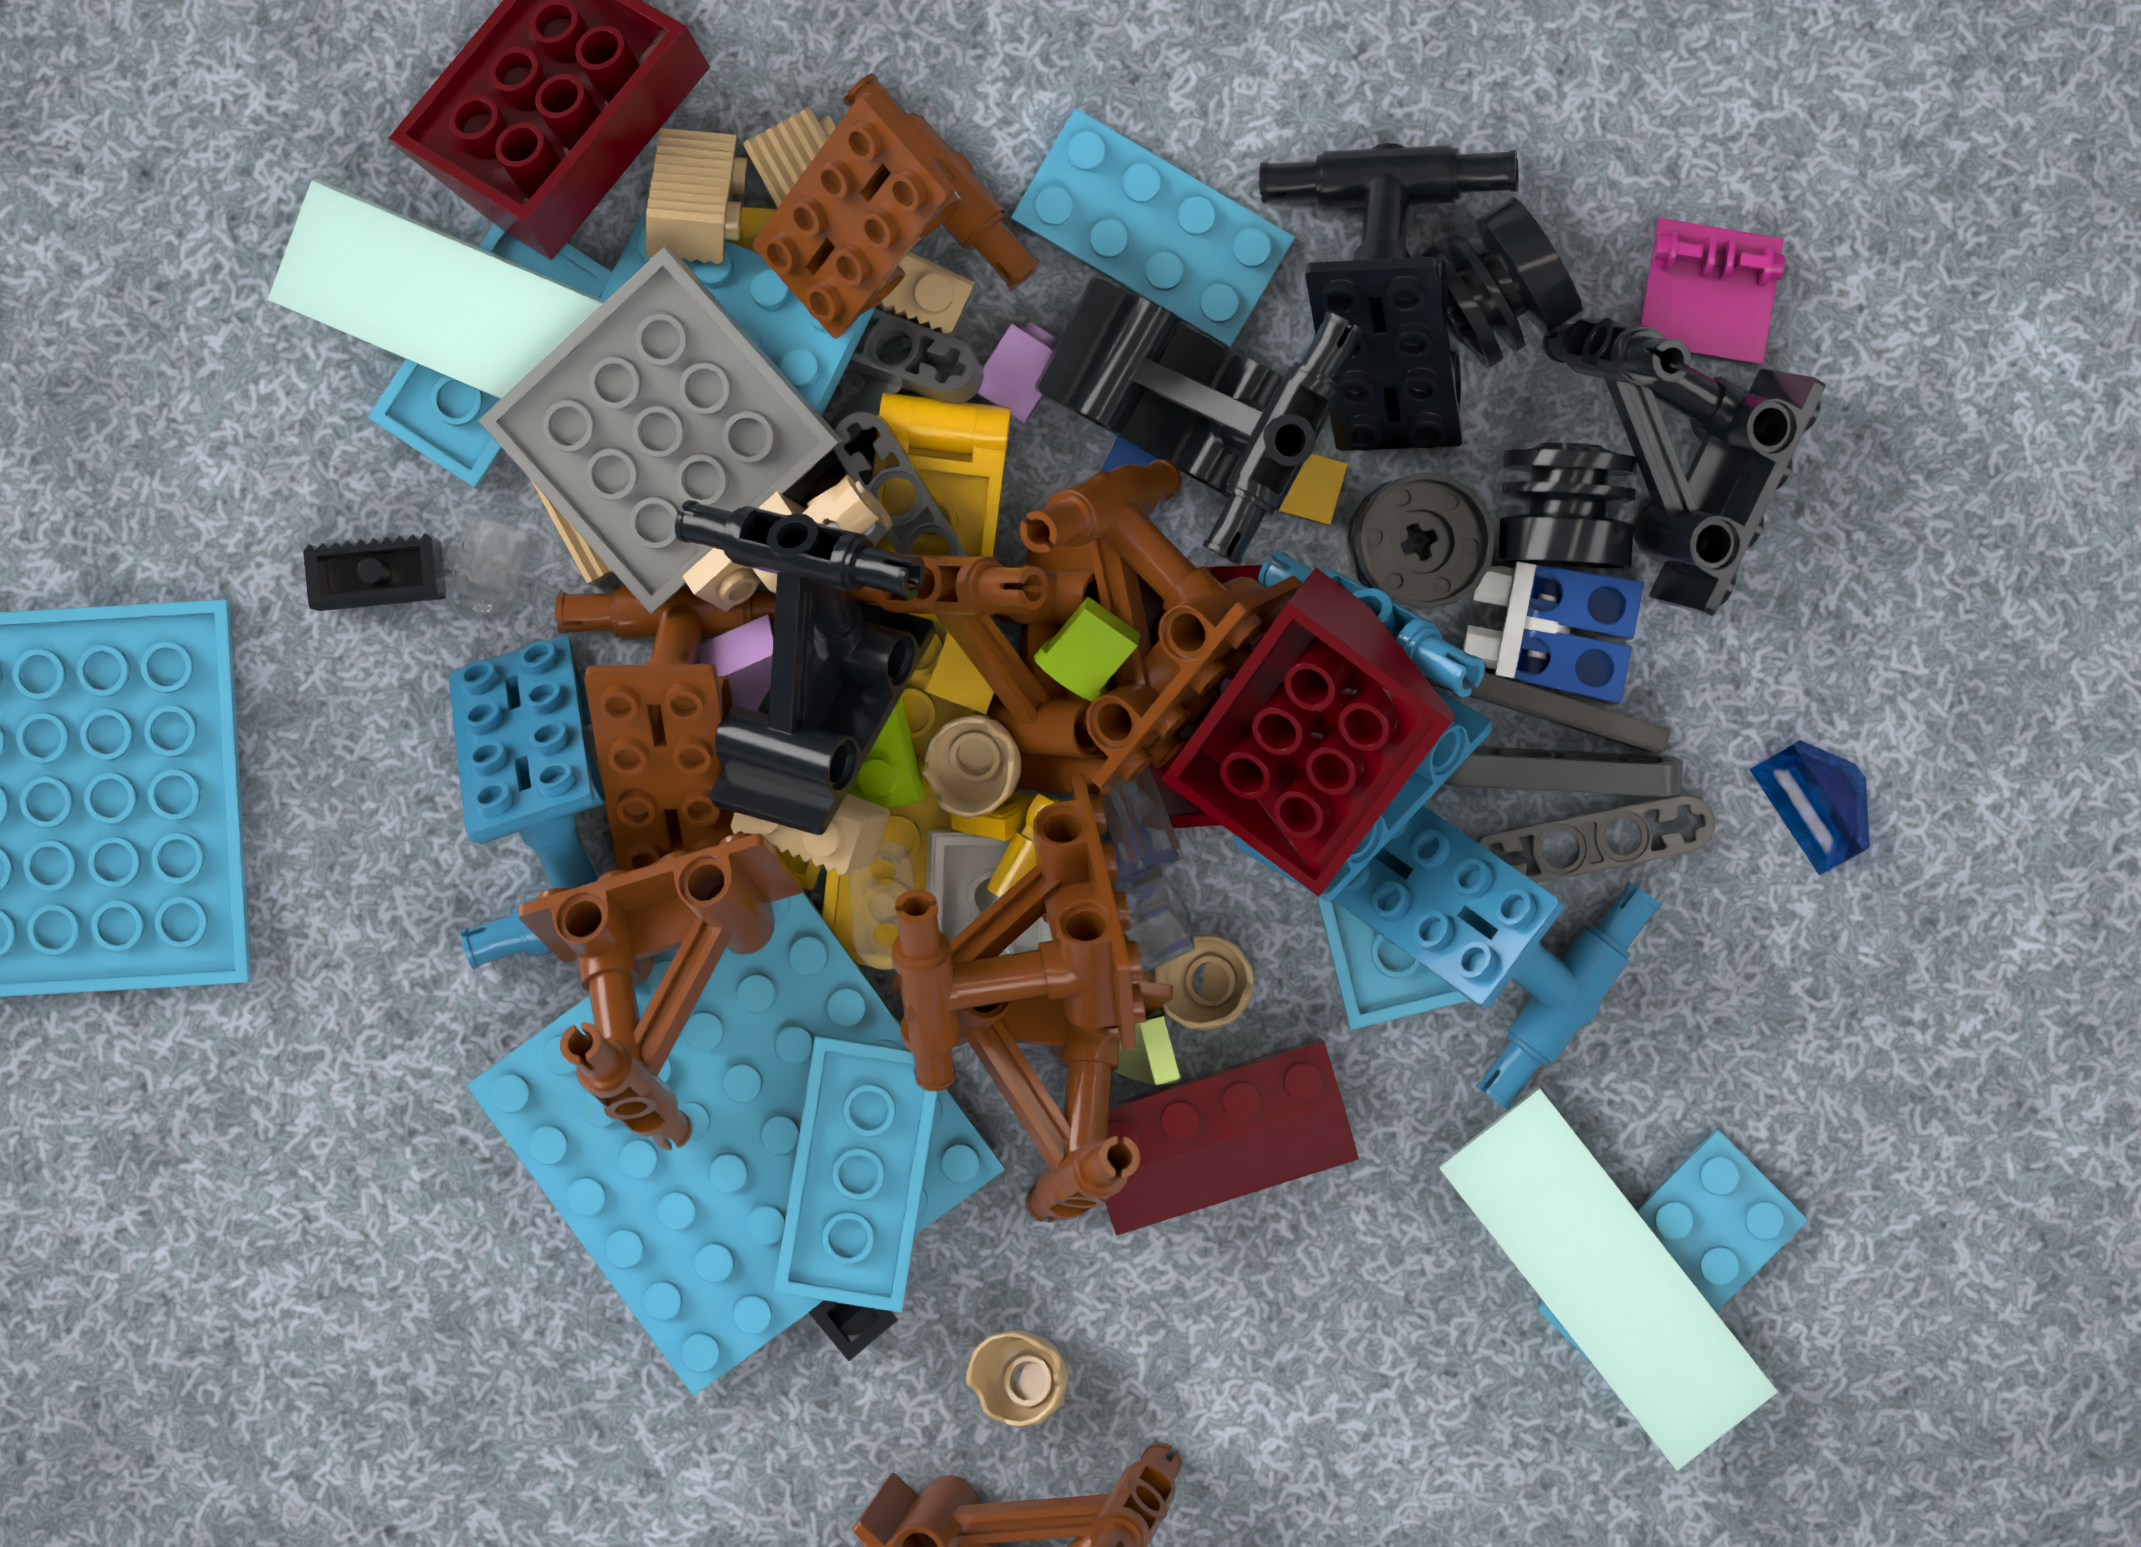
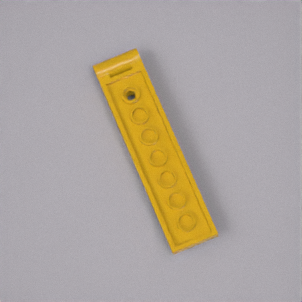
(963, 464)

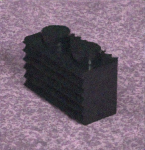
(374, 572)

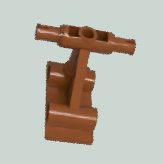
(867, 202)
(1201, 634)
(1029, 703)
(659, 719)
(616, 929)
(1084, 964)
(1081, 1160)
(951, 1515)

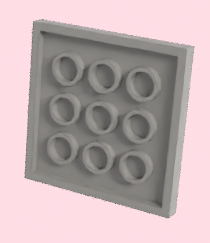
(653, 410)

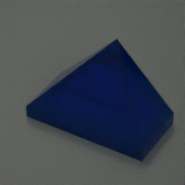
(1819, 802)

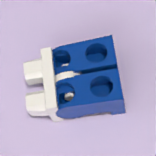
(1537, 624)

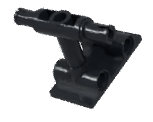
(1401, 374)
(1198, 402)
(1747, 437)
(832, 662)

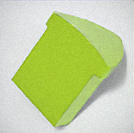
(1088, 650)

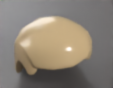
(972, 765)
(1225, 988)
(1040, 1386)

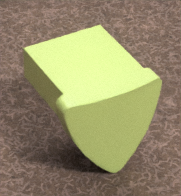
(1153, 1057)

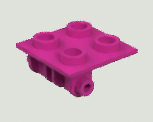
(1713, 288)

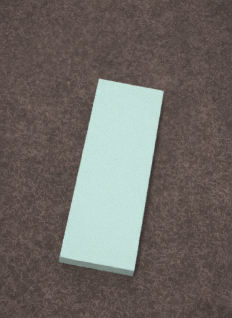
(423, 292)
(1607, 1279)

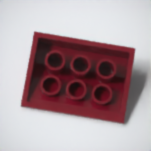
(550, 110)
(1312, 735)

